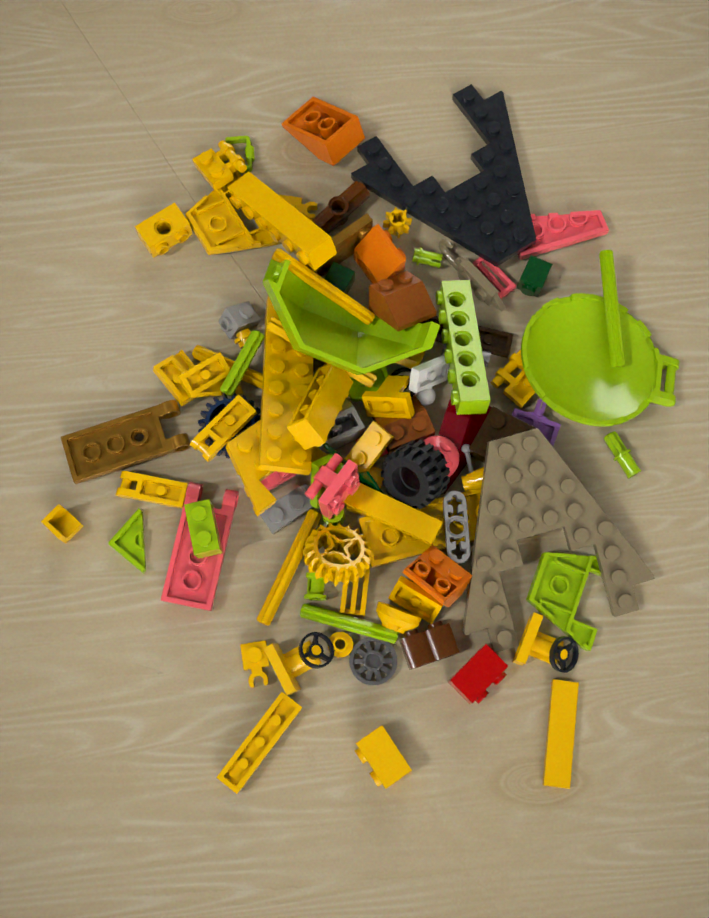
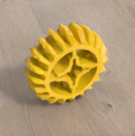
(335, 561)

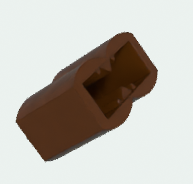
(428, 645)

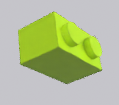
(203, 528)

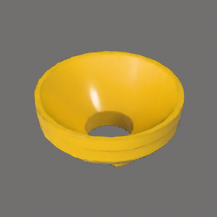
(396, 618)

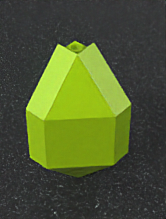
(334, 335)

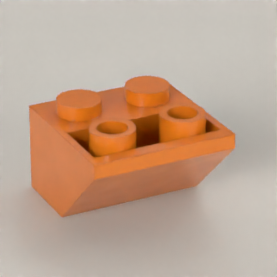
(379, 256)
(438, 575)

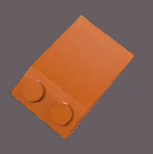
(325, 130)

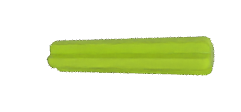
(242, 363)

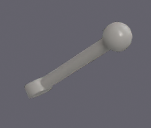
(465, 449)

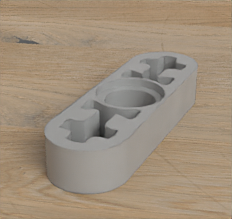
(448, 509)

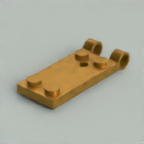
(346, 242)
(113, 443)

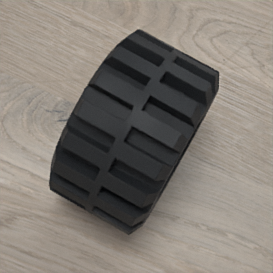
(427, 466)

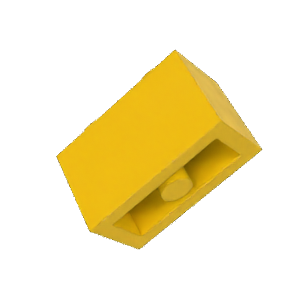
(383, 757)

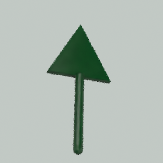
(364, 477)

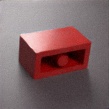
(478, 674)

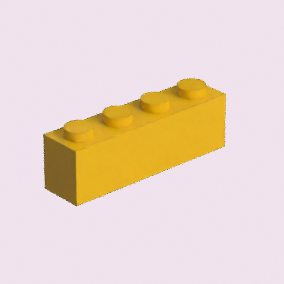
(320, 406)

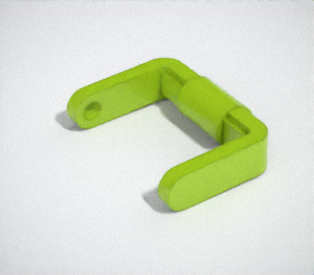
(249, 149)

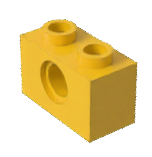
(167, 219)

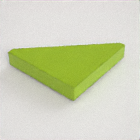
(130, 541)

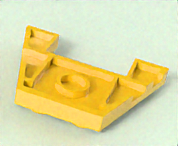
(220, 226)
(245, 458)

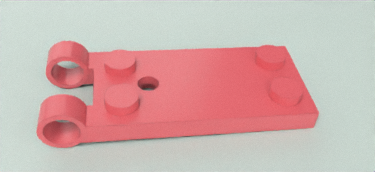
(194, 580)

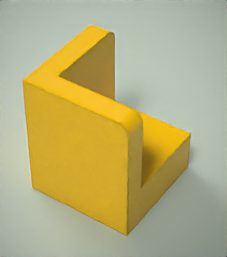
(62, 523)

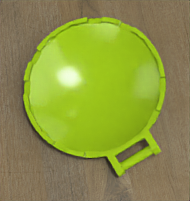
(571, 366)

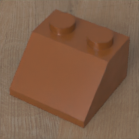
(401, 301)
(406, 430)

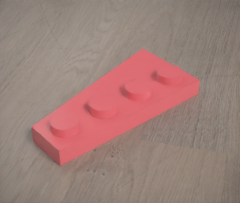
(564, 230)

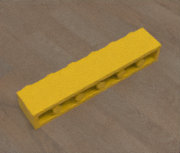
(282, 221)

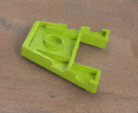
(558, 590)

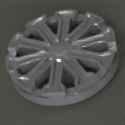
(373, 661)

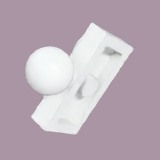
(426, 376)

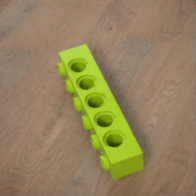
(463, 347)

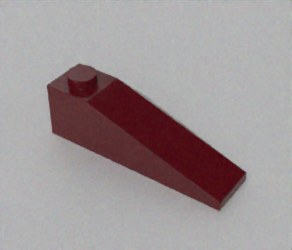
(460, 430)

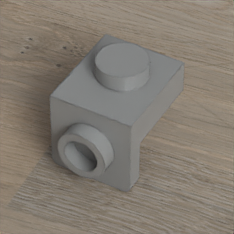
(238, 318)

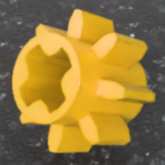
(397, 222)

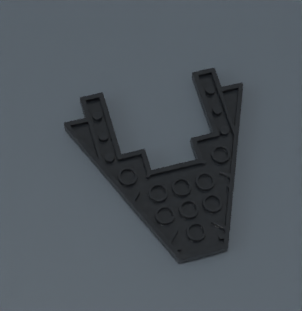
(482, 213)

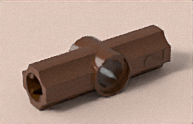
(347, 201)

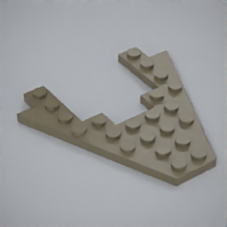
(527, 494)

